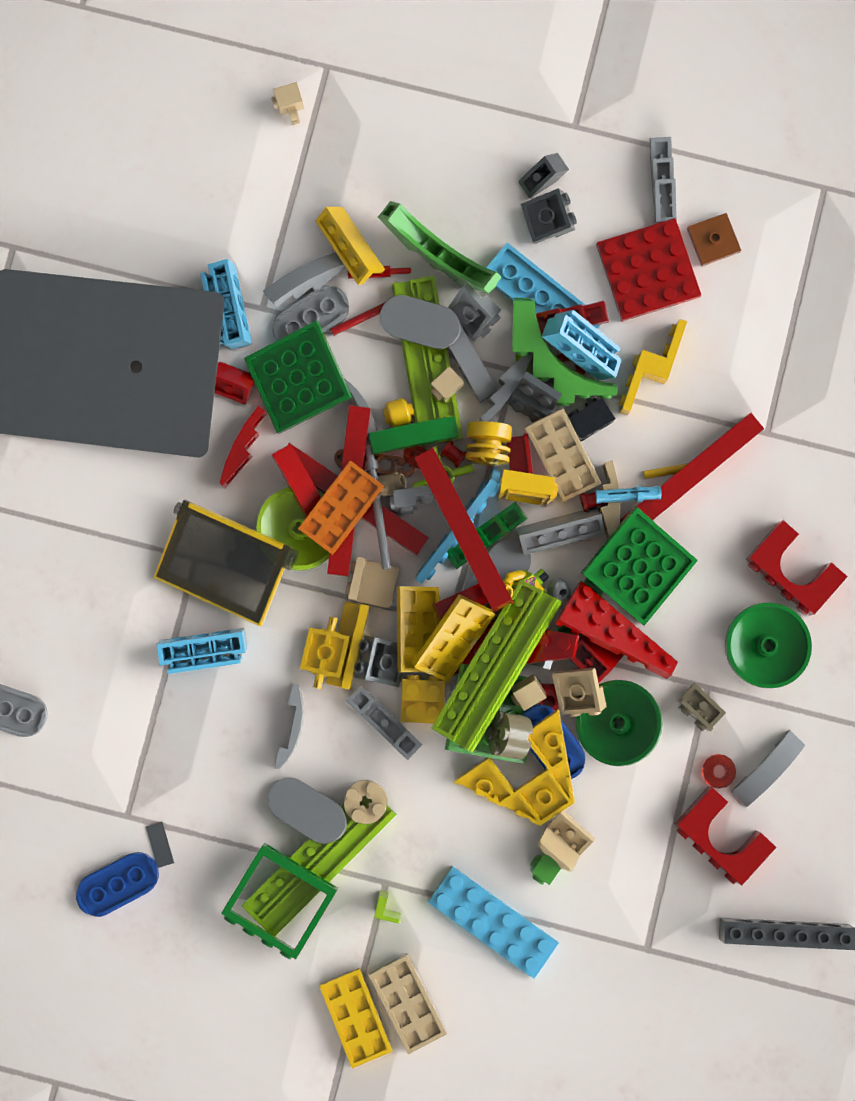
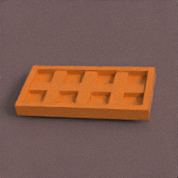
(341, 507)

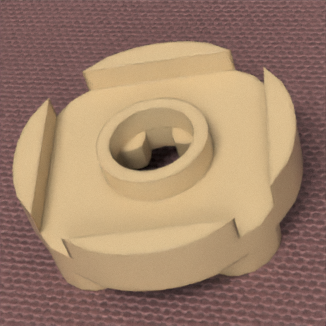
(376, 807)

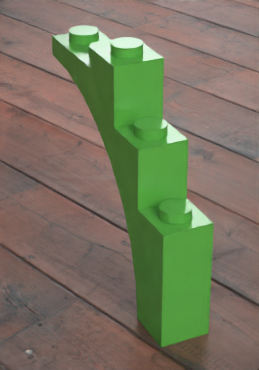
(435, 251)
(546, 365)

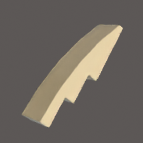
(611, 511)

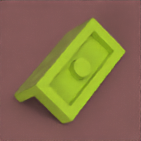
(382, 913)

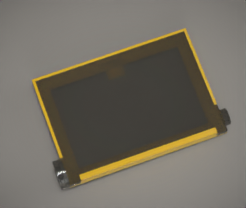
(223, 562)

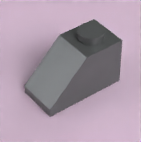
(543, 174)

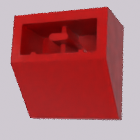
(594, 656)

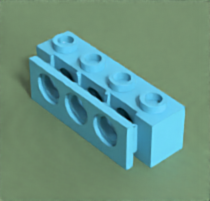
(225, 281)
(600, 367)
(202, 646)

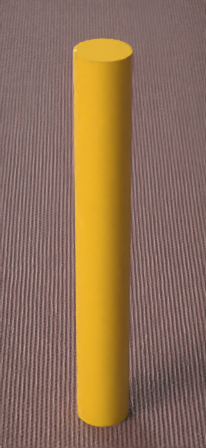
(662, 471)

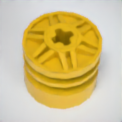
(488, 447)

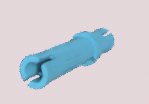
(628, 494)

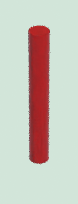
(357, 320)

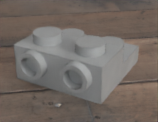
(475, 312)
(405, 499)

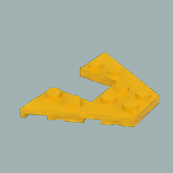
(541, 795)

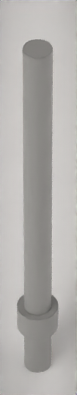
(371, 467)

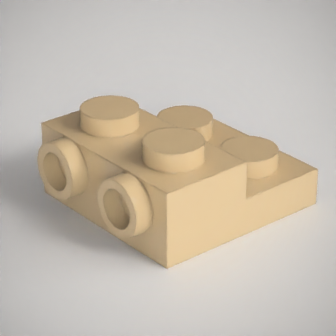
(579, 692)

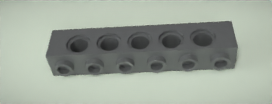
(787, 933)

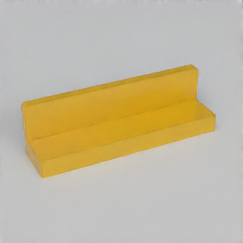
(348, 244)
(353, 625)

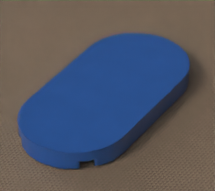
(574, 750)
(117, 884)

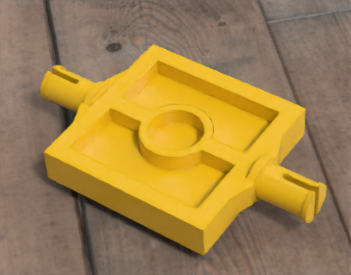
(325, 652)

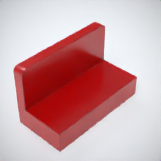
(233, 383)
(520, 454)

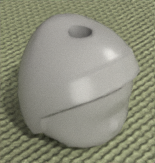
(559, 589)

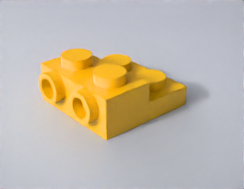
(422, 699)

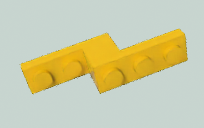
(652, 366)

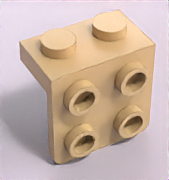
(371, 583)
(565, 841)

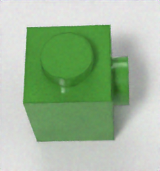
(544, 869)

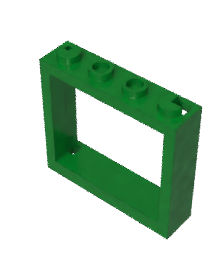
(299, 871)

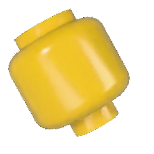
(398, 412)

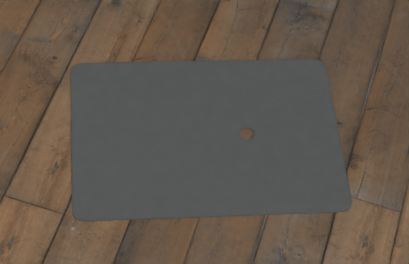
(71, 356)

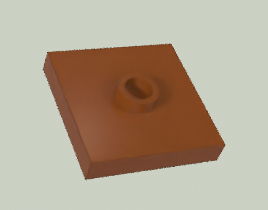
(714, 239)

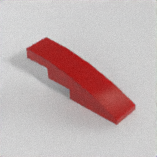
(593, 313)
(238, 455)
(297, 479)

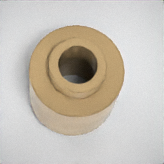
(392, 482)

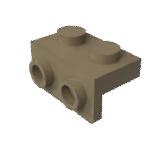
(700, 707)

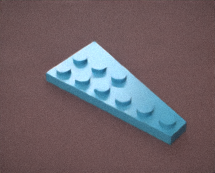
(474, 506)

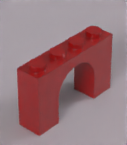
(767, 559)
(737, 864)

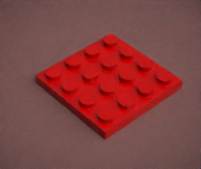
(648, 269)

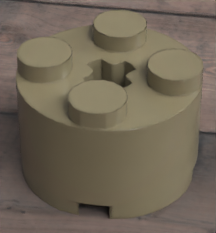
(509, 735)

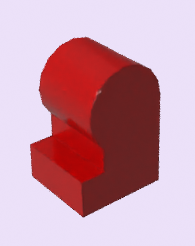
(551, 697)

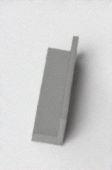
(560, 530)

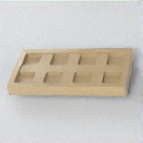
(563, 454)
(407, 1003)

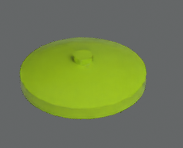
(280, 521)

